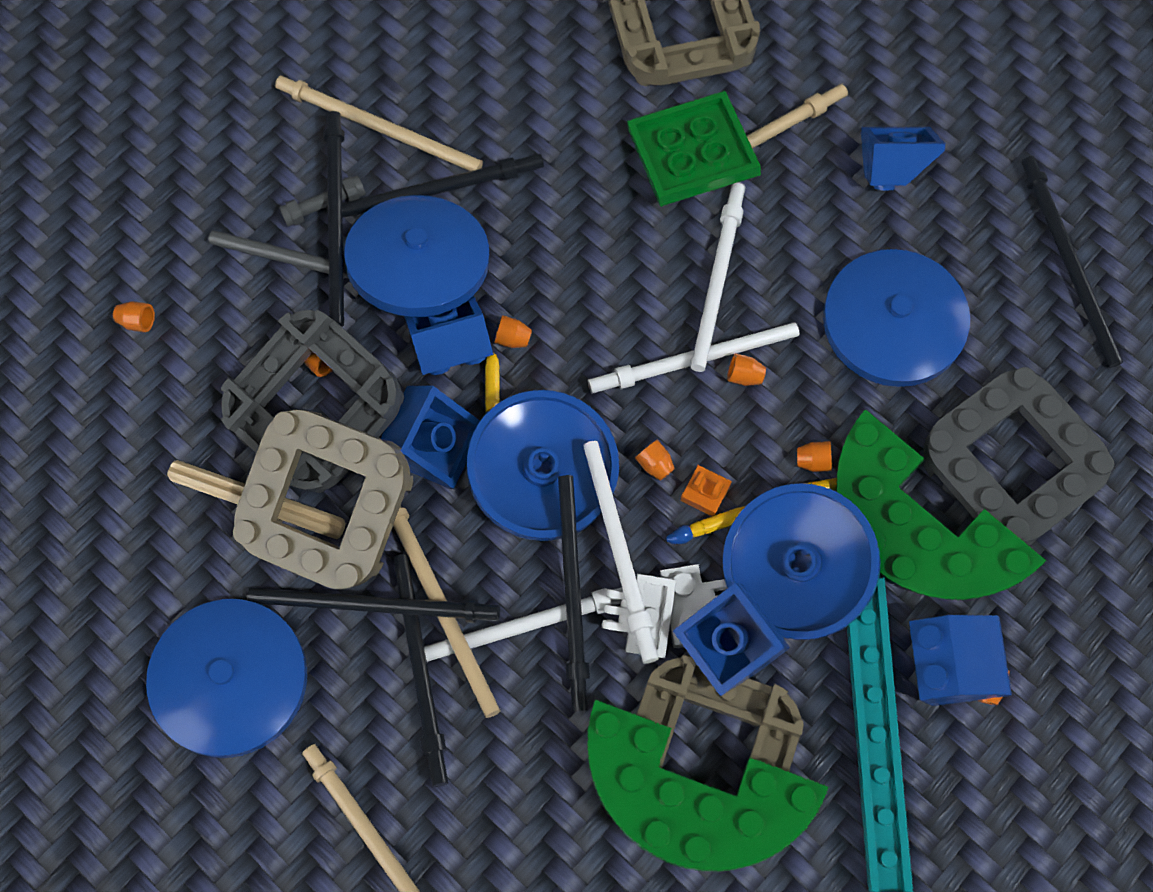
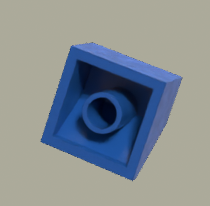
(450, 338)
(432, 434)
(731, 639)
(959, 658)

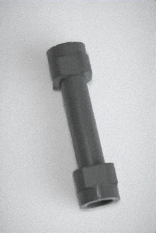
(294, 212)

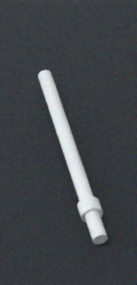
(731, 219)
(627, 376)
(639, 619)
(521, 625)

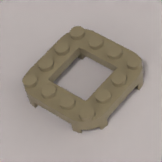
(689, 60)
(371, 520)
(749, 702)

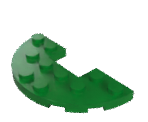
(912, 543)
(686, 819)

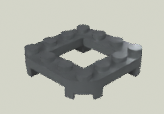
(280, 358)
(1052, 417)

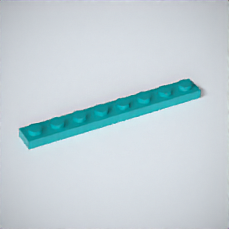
(879, 749)

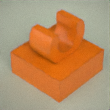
(706, 490)

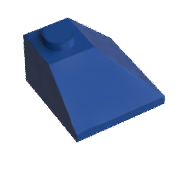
(897, 154)

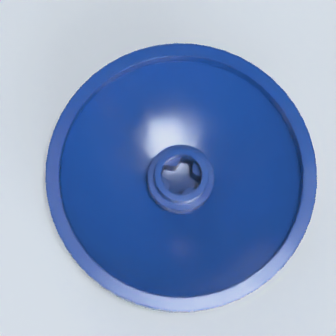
(416, 255)
(896, 317)
(523, 451)
(804, 559)
(226, 678)

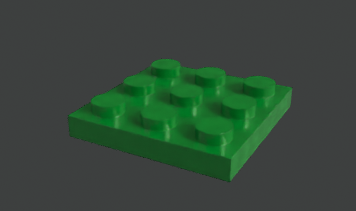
(693, 148)

